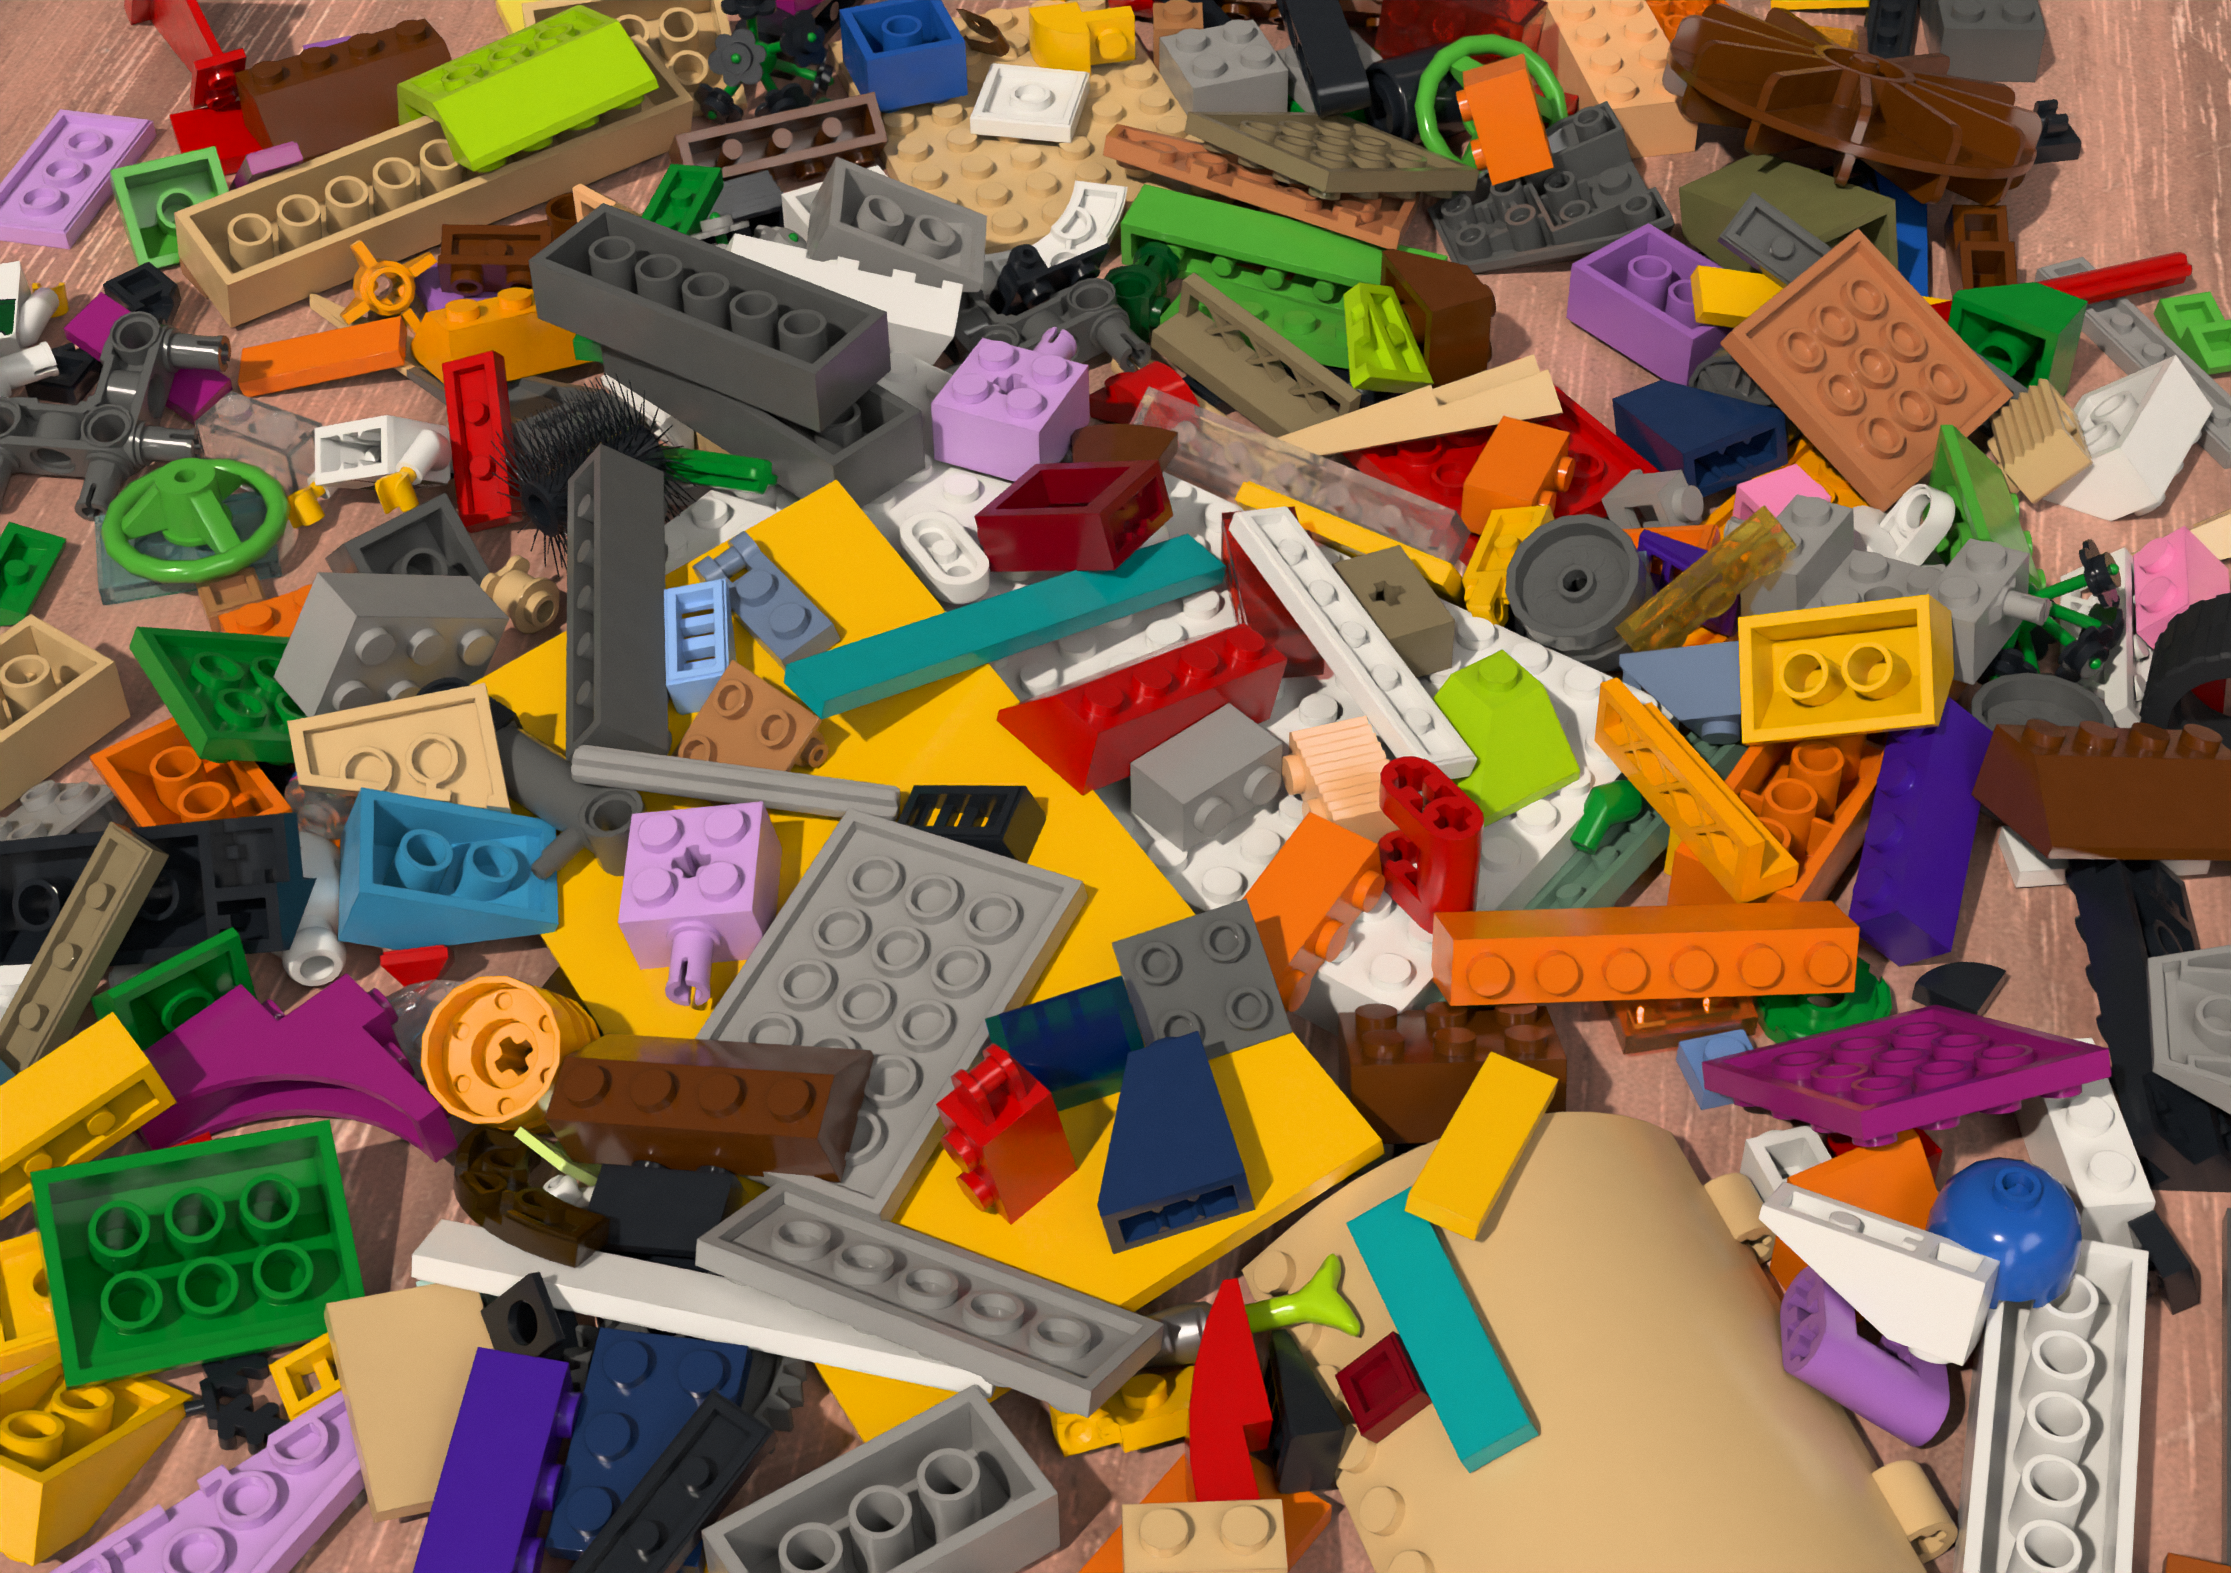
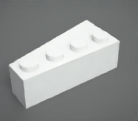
(918, 315)

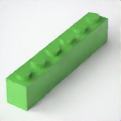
(1217, 235)

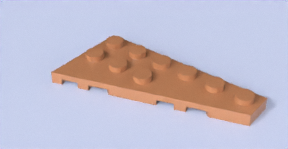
(1370, 220)

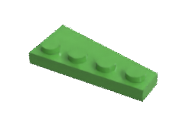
(1308, 328)

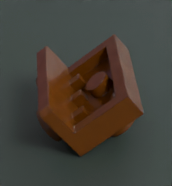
(488, 256)

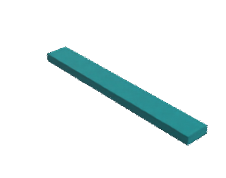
(1000, 627)

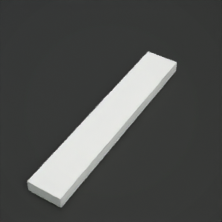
(1350, 640)

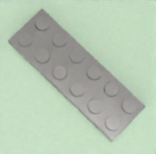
(933, 1298)

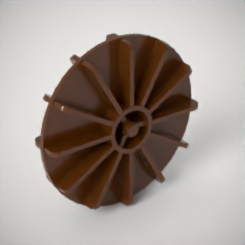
(1891, 113)

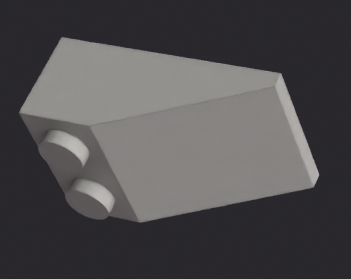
(895, 228)

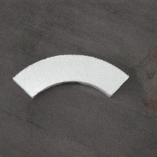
(1086, 224)

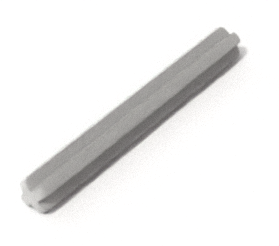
(732, 783)

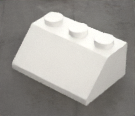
(2136, 440)

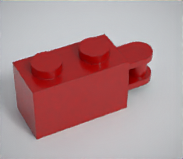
(1004, 1136)

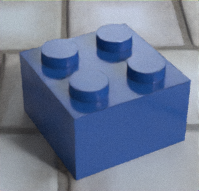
(904, 52)

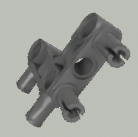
(1085, 310)
(119, 424)

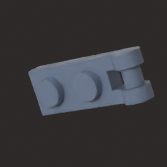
(769, 603)

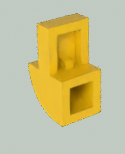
(1076, 39)

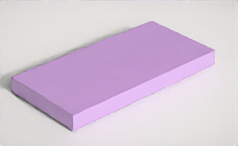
(67, 176)

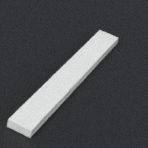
(676, 1303)

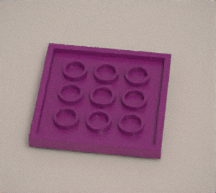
(1906, 1073)

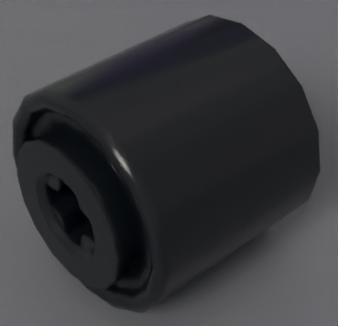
(1394, 93)

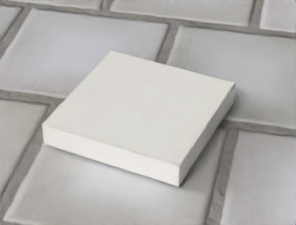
(1030, 103)

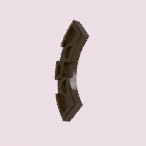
(497, 1195)

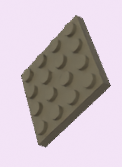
(1331, 154)

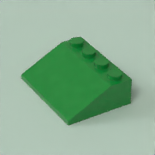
(194, 1252)

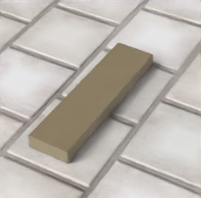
(79, 946)

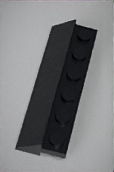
(215, 879)
(2124, 918)

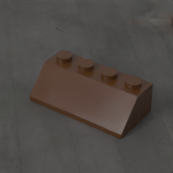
(338, 90)
(2111, 790)
(710, 1104)

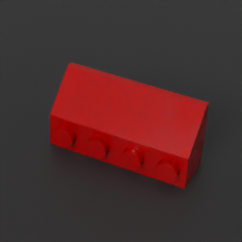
(1117, 715)

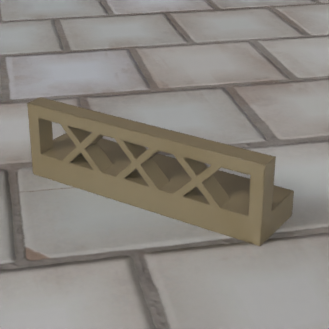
(1245, 378)

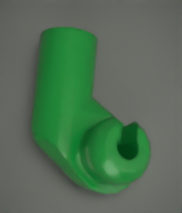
(1605, 807)

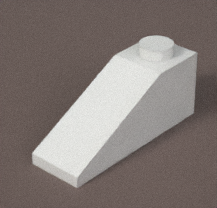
(1894, 1274)

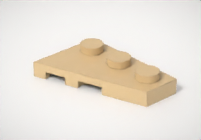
(412, 746)

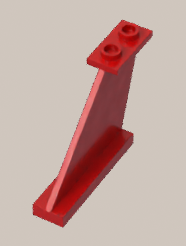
(193, 41)

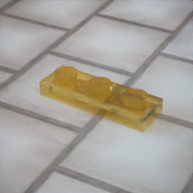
(1709, 584)

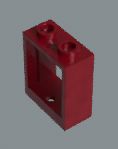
(1074, 516)

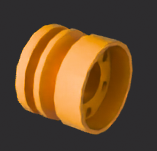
(479, 1046)

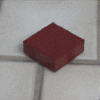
(1383, 1388)

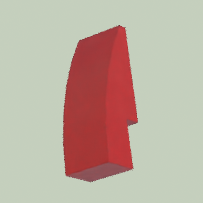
(1226, 1405)

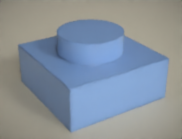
(1695, 1051)

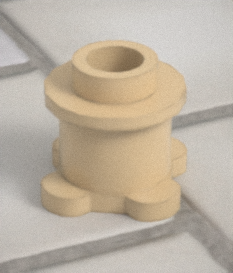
(525, 599)

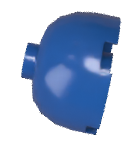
(2015, 1217)

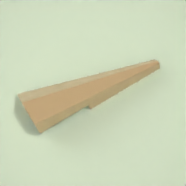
(1448, 410)

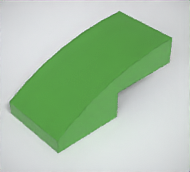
(2197, 329)

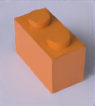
(1506, 120)
(1516, 469)

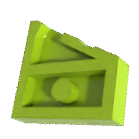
(1381, 342)

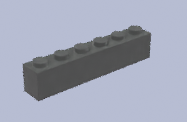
(616, 606)

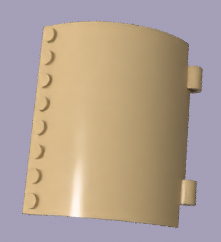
(1645, 1365)

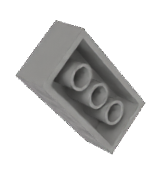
(918, 1499)

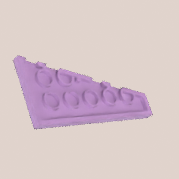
(246, 1517)

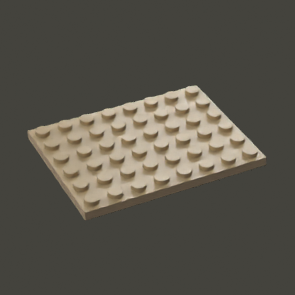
(1027, 181)

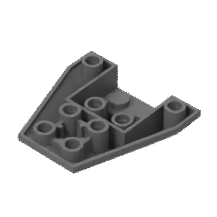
(1557, 212)

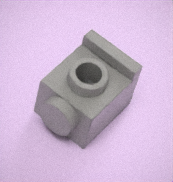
(1661, 496)

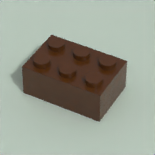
(1418, 1065)

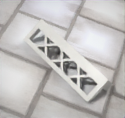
(2126, 671)

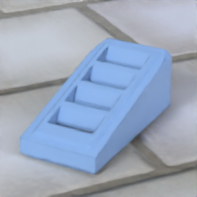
(694, 681)

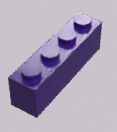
(1920, 838)
(501, 1466)

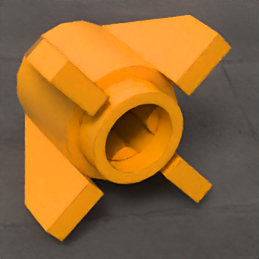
(400, 292)

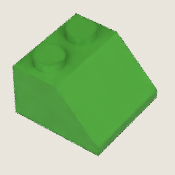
(155, 190)

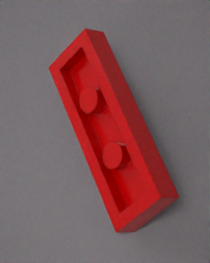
(476, 409)

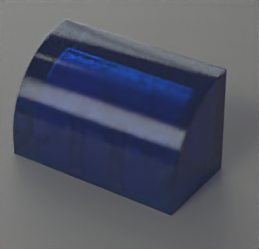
(1073, 1041)

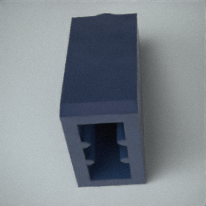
(1702, 433)
(1169, 1149)

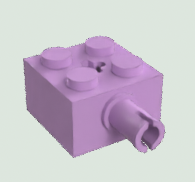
(1012, 406)
(698, 890)

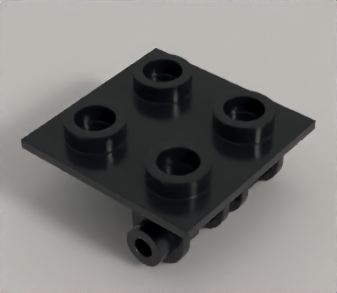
(1029, 282)

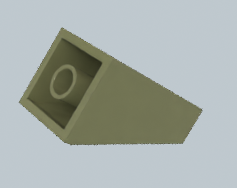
(1798, 192)

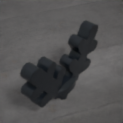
(237, 1416)

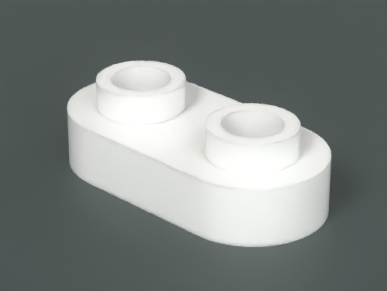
(945, 557)

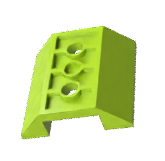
(529, 87)

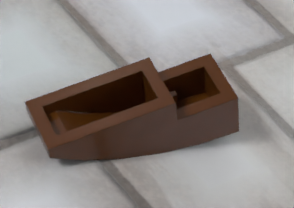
(1979, 247)

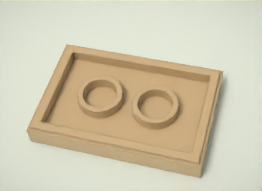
(403, 1381)

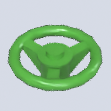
(1456, 60)
(189, 509)

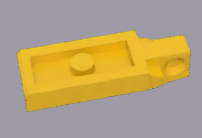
(1487, 568)
(1137, 1416)

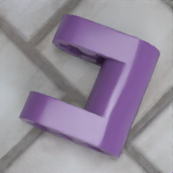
(1873, 1381)

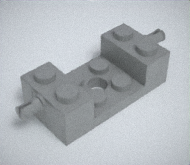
(1980, 585)

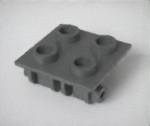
(1205, 979)

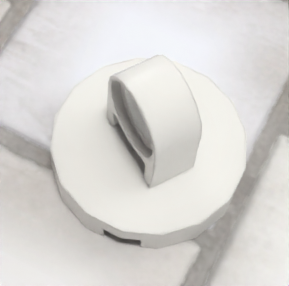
(1899, 531)

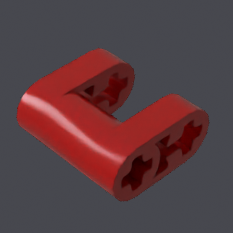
(1440, 840)

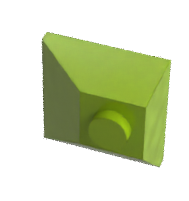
(1510, 731)

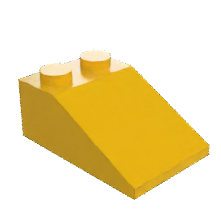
(72, 1452)

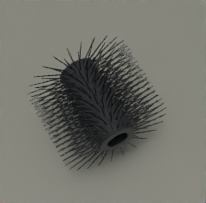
(547, 492)

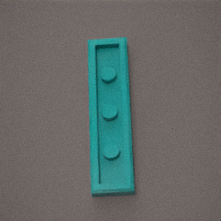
(1442, 1333)

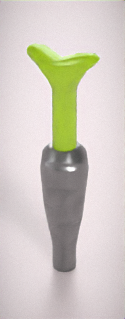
(1313, 1303)

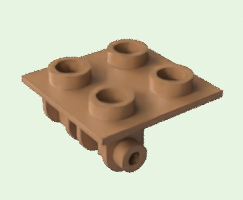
(752, 727)

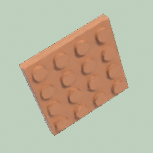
(1865, 369)

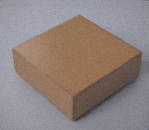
(229, 594)

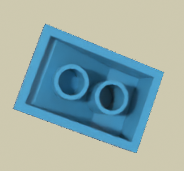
(440, 874)

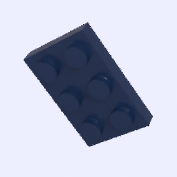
(629, 1413)

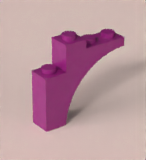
(321, 1059)

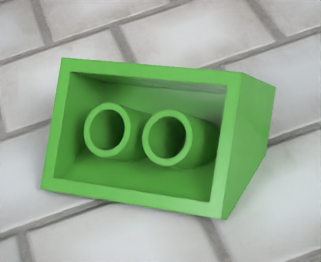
(1981, 500)

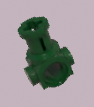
(1143, 288)

